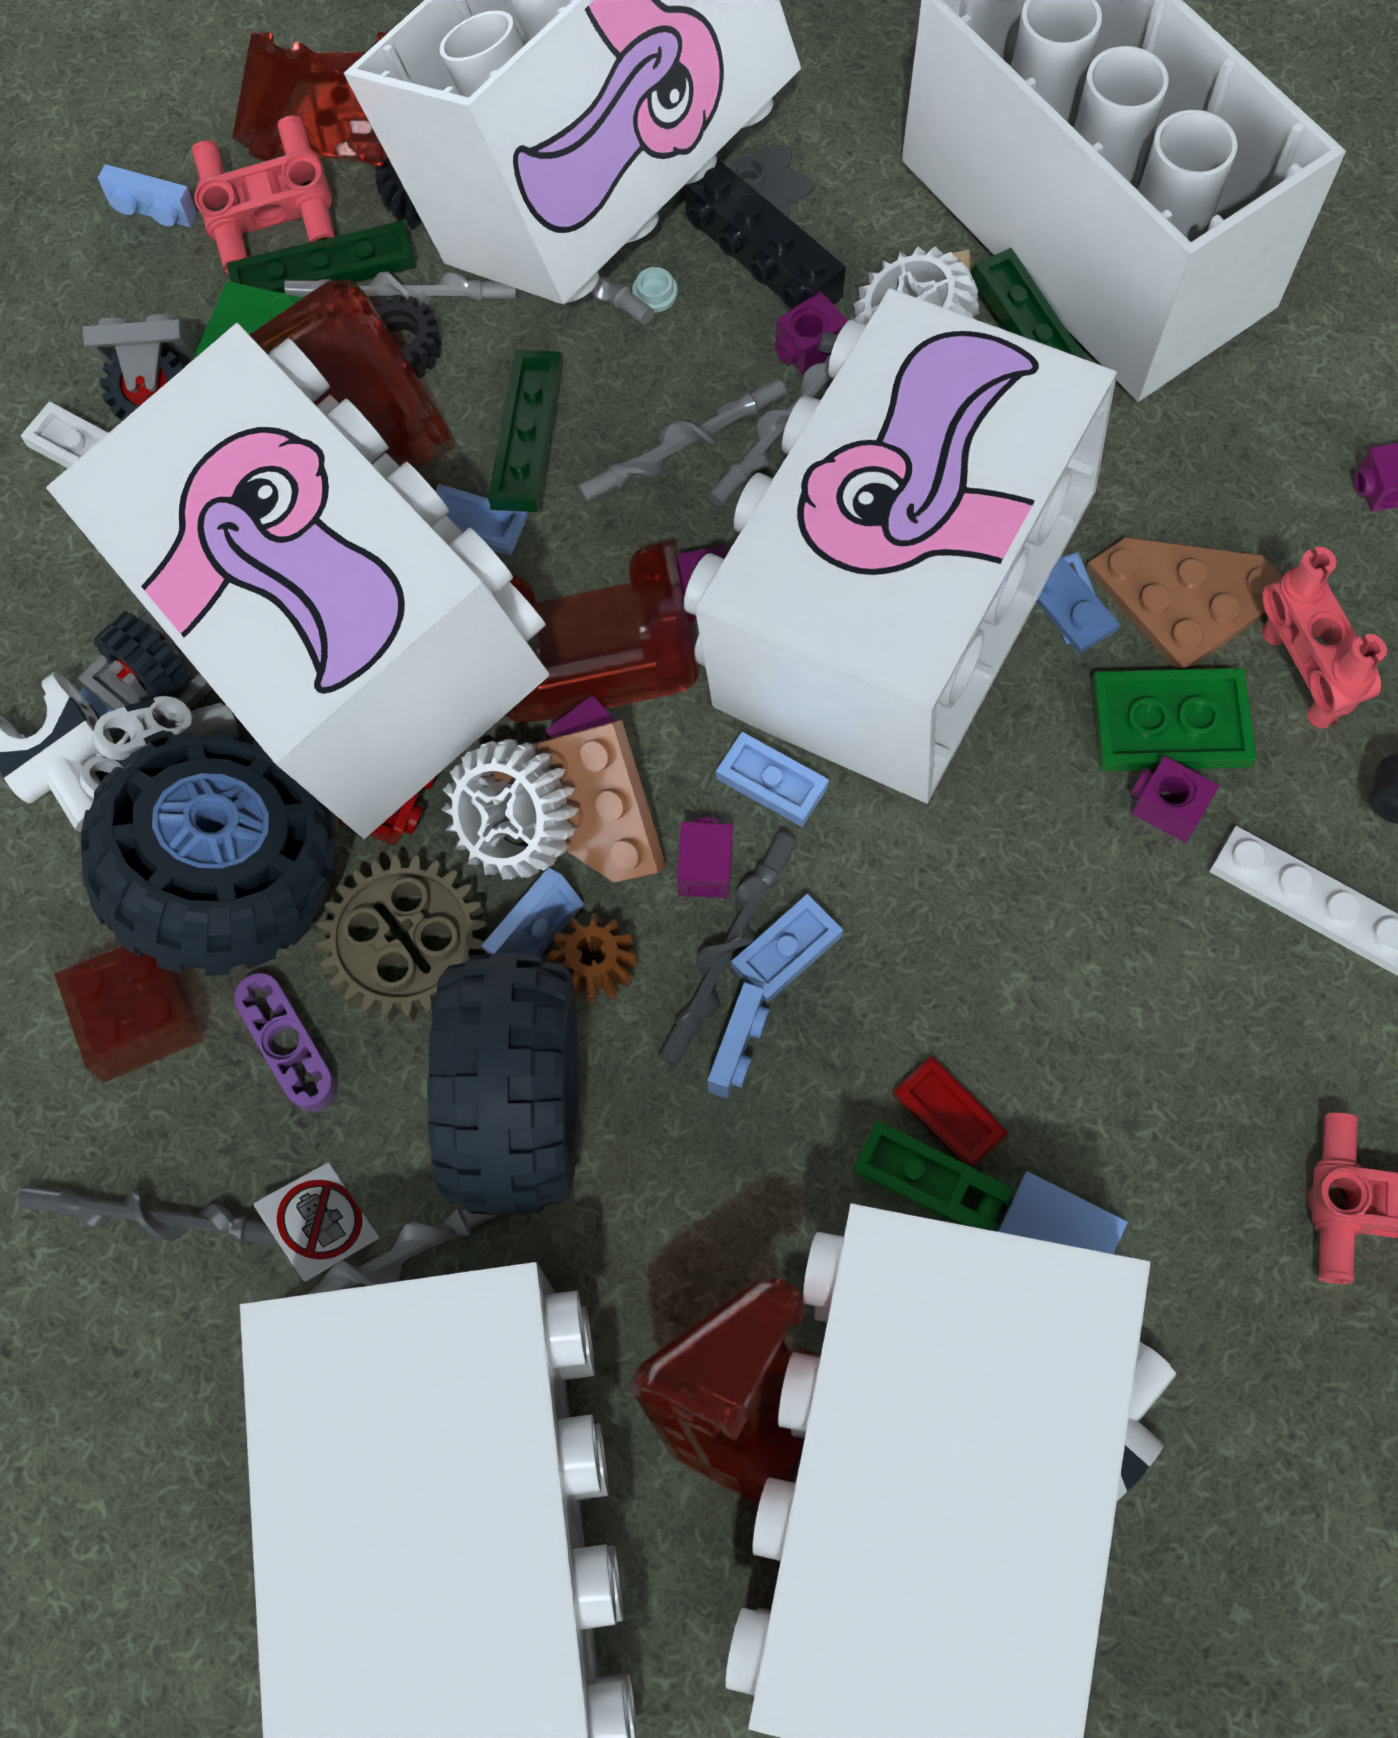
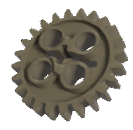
(363, 965)

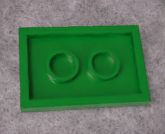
(1180, 714)

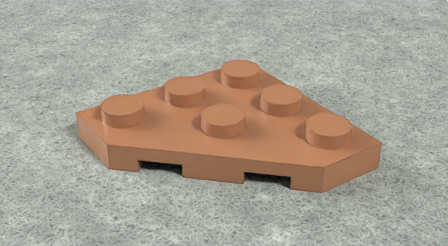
(1184, 594)
(613, 816)

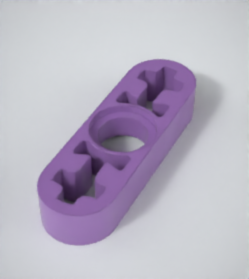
(291, 1080)

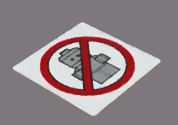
(316, 1221)

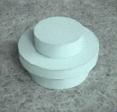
(656, 288)

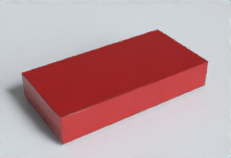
(950, 1113)

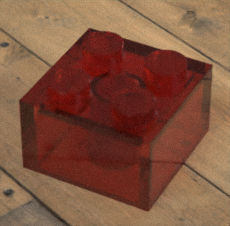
(126, 1012)

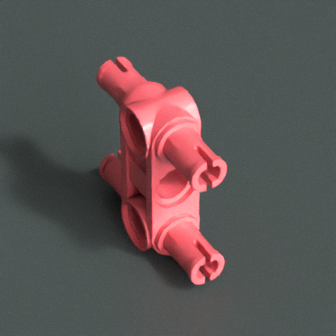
(263, 192)
(1306, 608)
(1370, 1198)

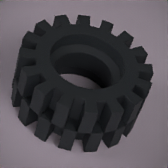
(419, 322)

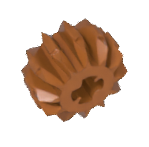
(594, 938)

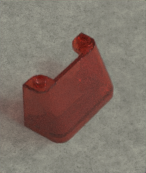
(304, 85)
(365, 365)
(613, 641)
(721, 1388)

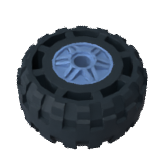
(205, 854)
(503, 1084)

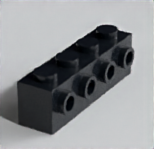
(762, 238)

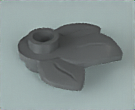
(774, 177)

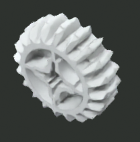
(925, 276)
(527, 809)

